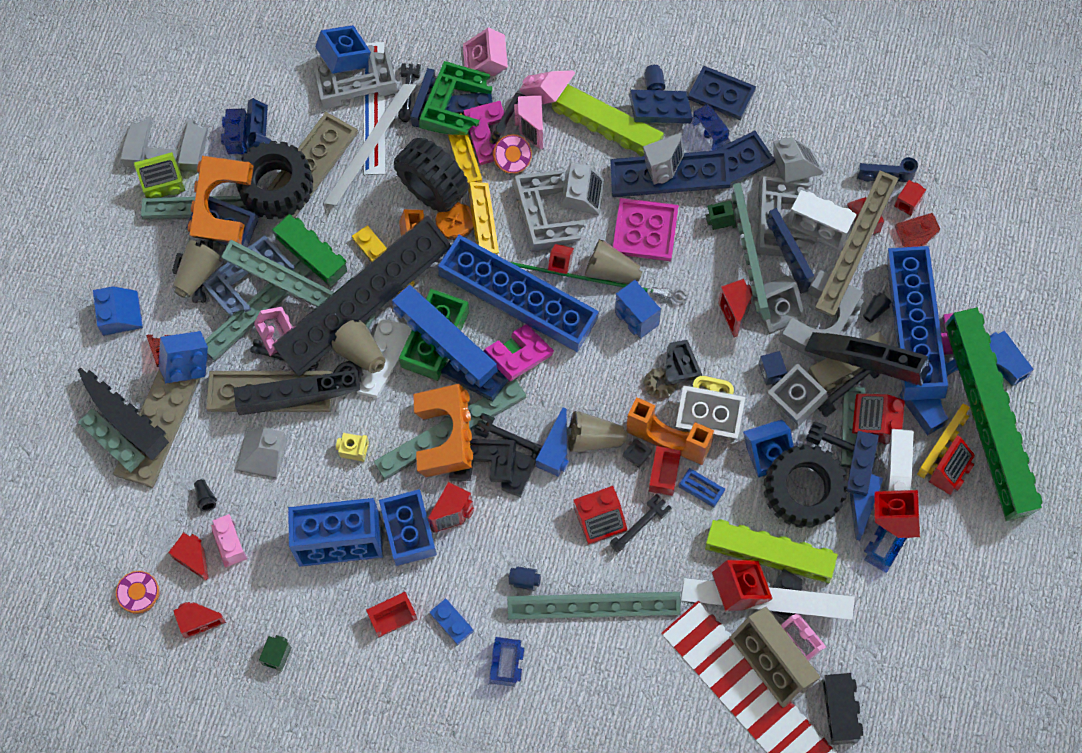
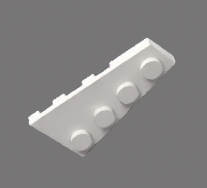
(390, 338)

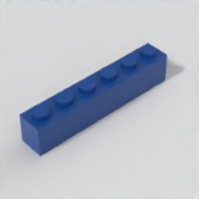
(445, 336)

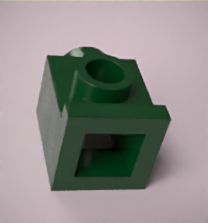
(721, 215)

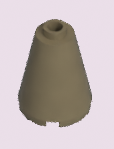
(612, 265)
(195, 268)
(358, 346)
(594, 433)

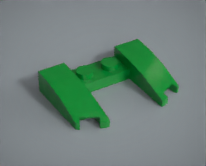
(451, 77)

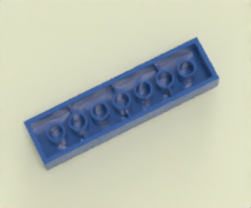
(518, 293)
(917, 317)

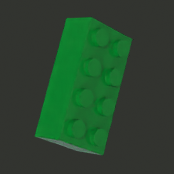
(417, 354)

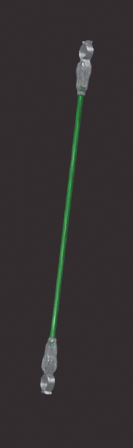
(663, 293)

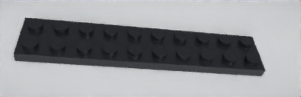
(362, 294)

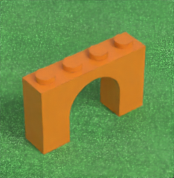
(211, 174)
(646, 426)
(456, 451)

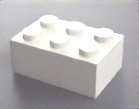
(821, 219)
(711, 409)

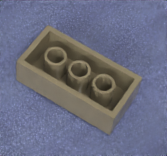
(774, 657)

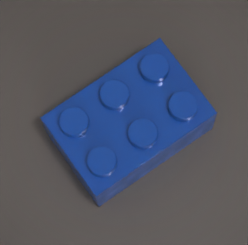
(407, 527)

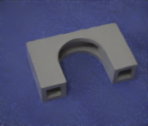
(798, 334)

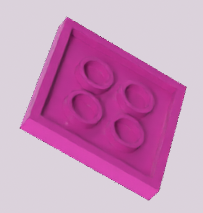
(645, 229)

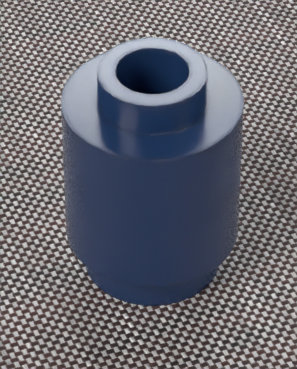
(654, 78)
(524, 578)

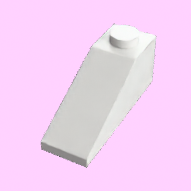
(900, 461)

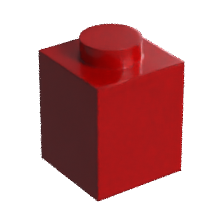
(910, 197)
(560, 259)

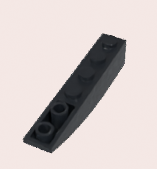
(871, 356)
(294, 392)
(124, 417)

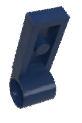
(256, 123)
(869, 172)

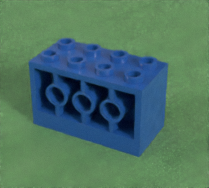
(335, 532)

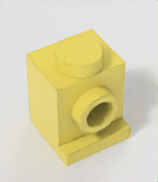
(355, 452)

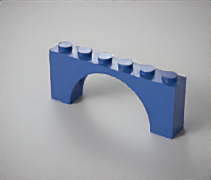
(1010, 363)

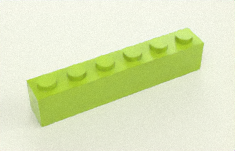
(605, 120)
(771, 551)

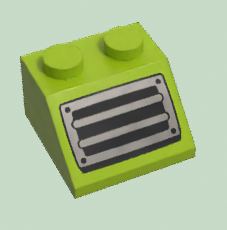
(160, 176)

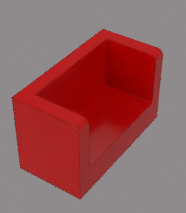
(664, 471)
(391, 614)

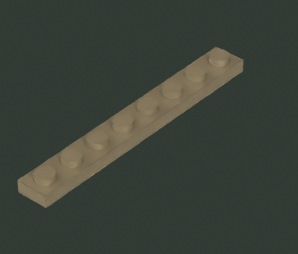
(856, 244)

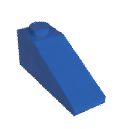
(554, 451)
(863, 505)

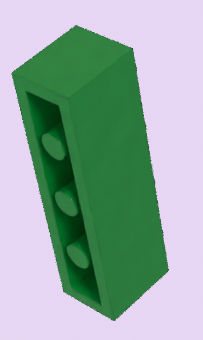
(310, 250)

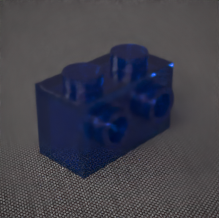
(234, 131)

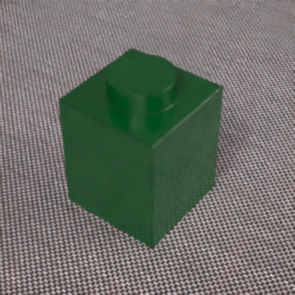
(275, 652)

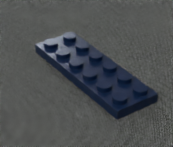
(695, 172)

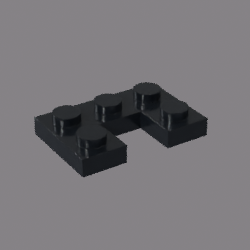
(498, 452)

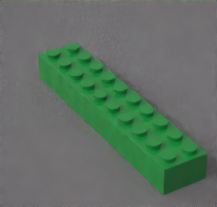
(993, 414)

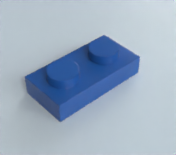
(451, 621)

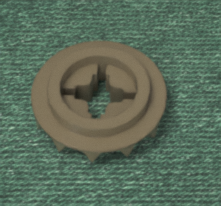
(650, 384)

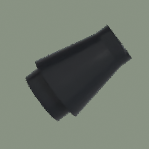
(877, 306)
(204, 496)

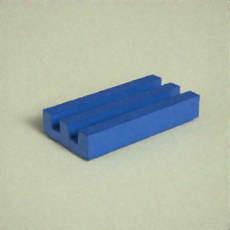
(697, 494)

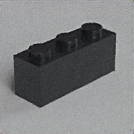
(842, 708)

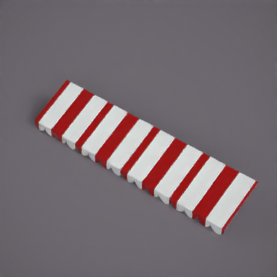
(729, 675)

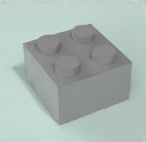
(798, 394)

